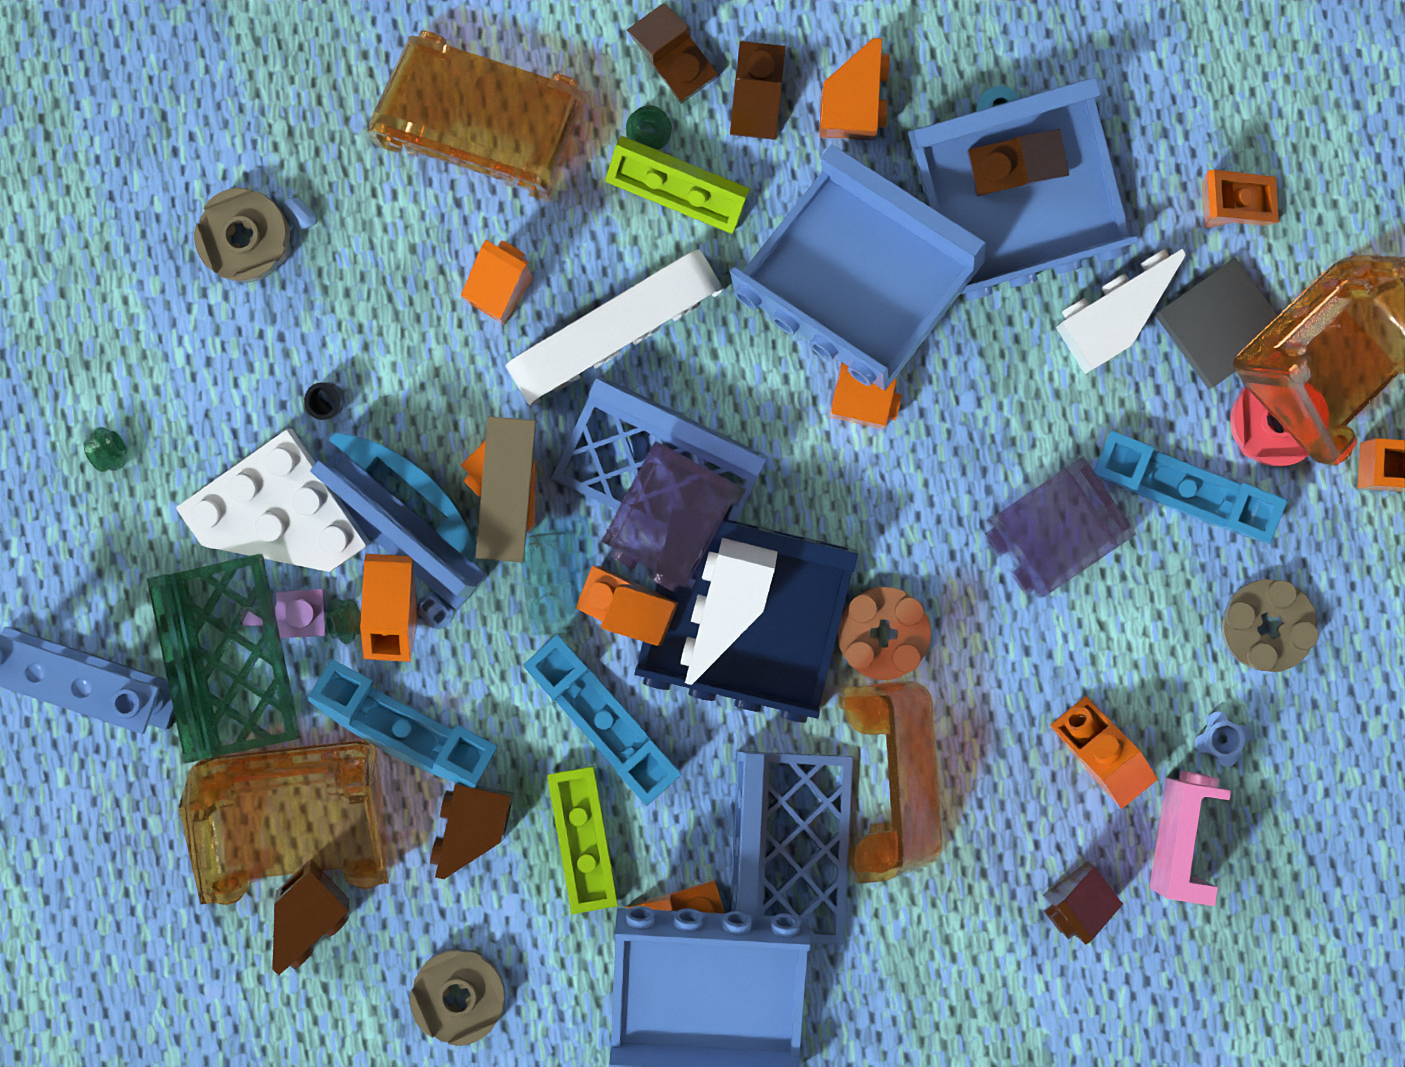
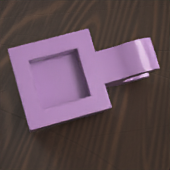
(297, 614)

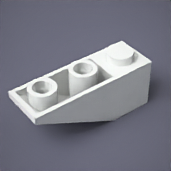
(1114, 321)
(735, 599)

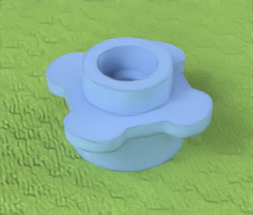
(1235, 735)

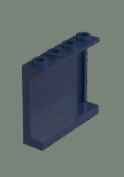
(786, 650)

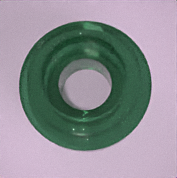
(649, 117)
(105, 450)
(343, 620)

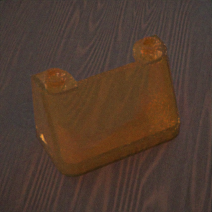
(478, 114)
(1331, 353)
(278, 811)
(915, 835)

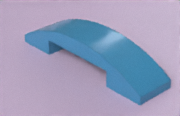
(369, 454)
(1189, 488)
(602, 719)
(400, 729)

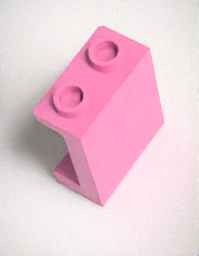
(1178, 836)

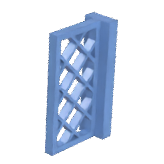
(664, 425)
(401, 531)
(751, 833)

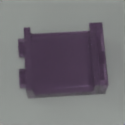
(670, 516)
(1058, 529)

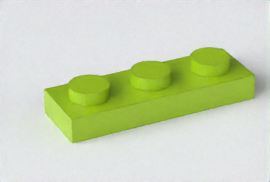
(677, 184)
(582, 840)

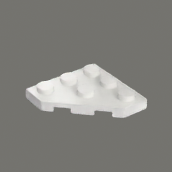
(275, 510)

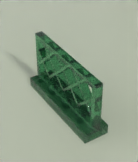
(185, 657)

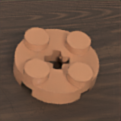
(902, 653)

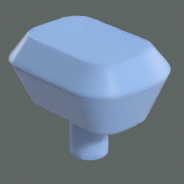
(298, 214)
(434, 610)

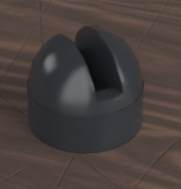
(319, 407)

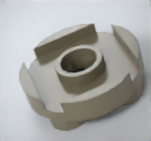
(218, 224)
(1279, 600)
(446, 1021)

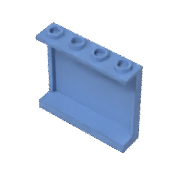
(1035, 223)
(860, 269)
(707, 989)

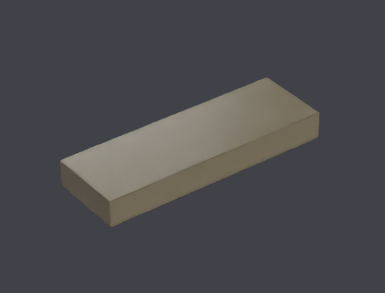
(506, 489)

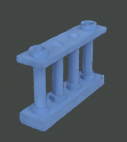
(83, 682)

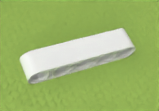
(614, 325)

